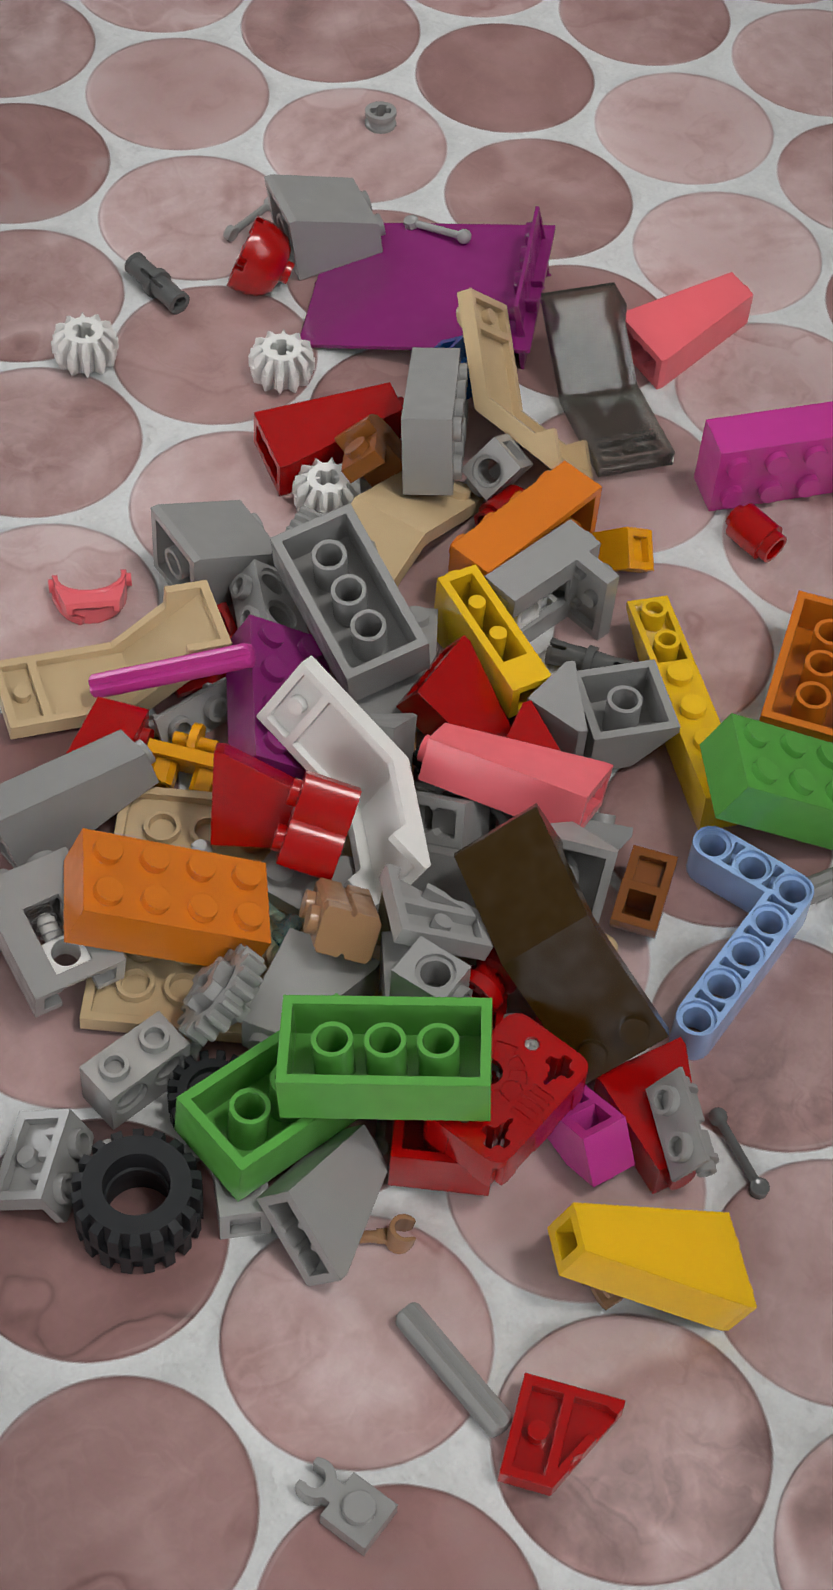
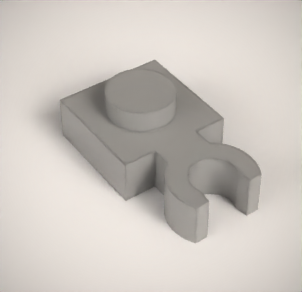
(352, 1510)

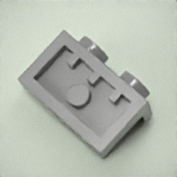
(42, 1162)

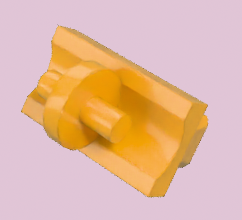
(187, 754)

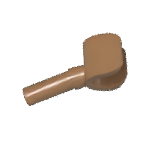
(389, 1236)

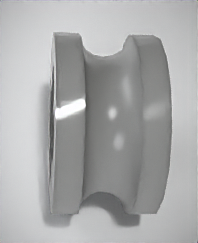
(380, 117)

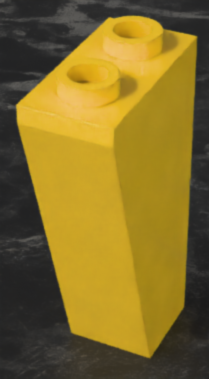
(473, 609)
(657, 1257)

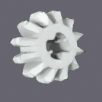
(84, 345)
(281, 361)
(323, 487)

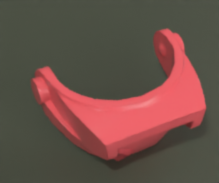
(93, 604)

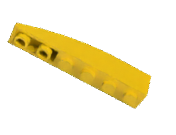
(660, 638)

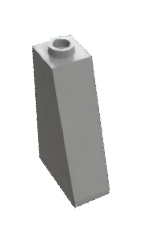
(72, 793)

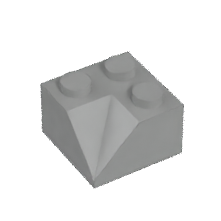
(626, 712)

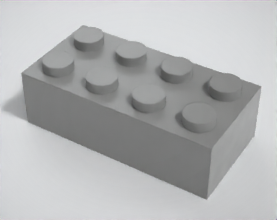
(434, 421)
(350, 602)

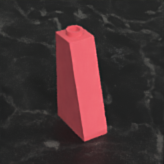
(686, 326)
(513, 774)

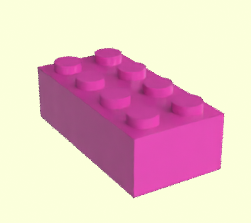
(766, 456)

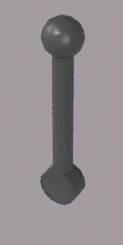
(758, 1186)

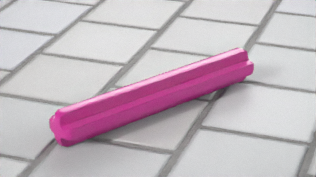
(172, 670)

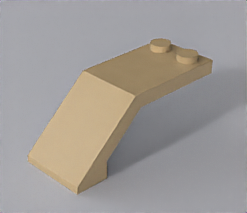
(497, 384)
(408, 522)
(53, 689)

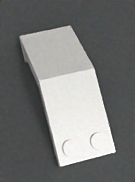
(341, 741)

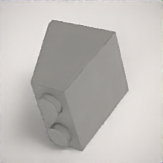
(324, 221)
(207, 543)

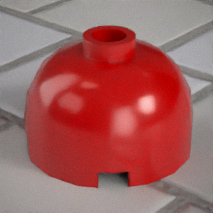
(262, 260)

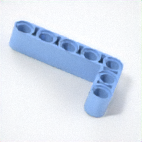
(763, 890)

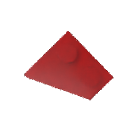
(554, 1432)

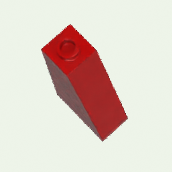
(307, 429)

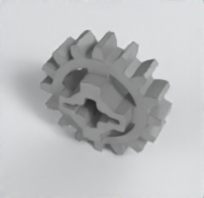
(221, 994)

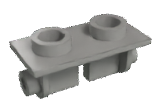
(204, 707)
(678, 1125)

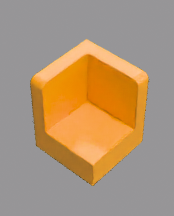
(626, 549)

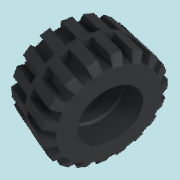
(131, 1164)

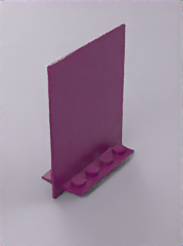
(411, 288)

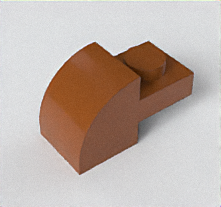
(643, 892)

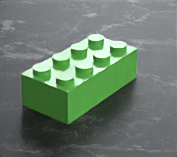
(771, 779)
(385, 1058)
(237, 1124)

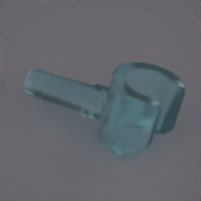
(283, 923)

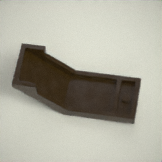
(556, 944)

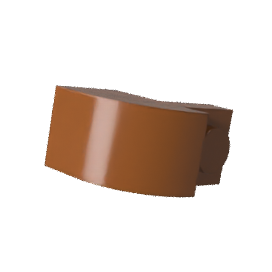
(370, 450)

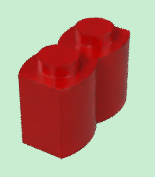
(317, 824)

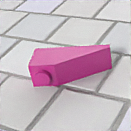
(594, 1139)

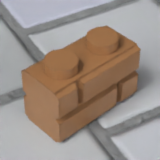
(341, 920)

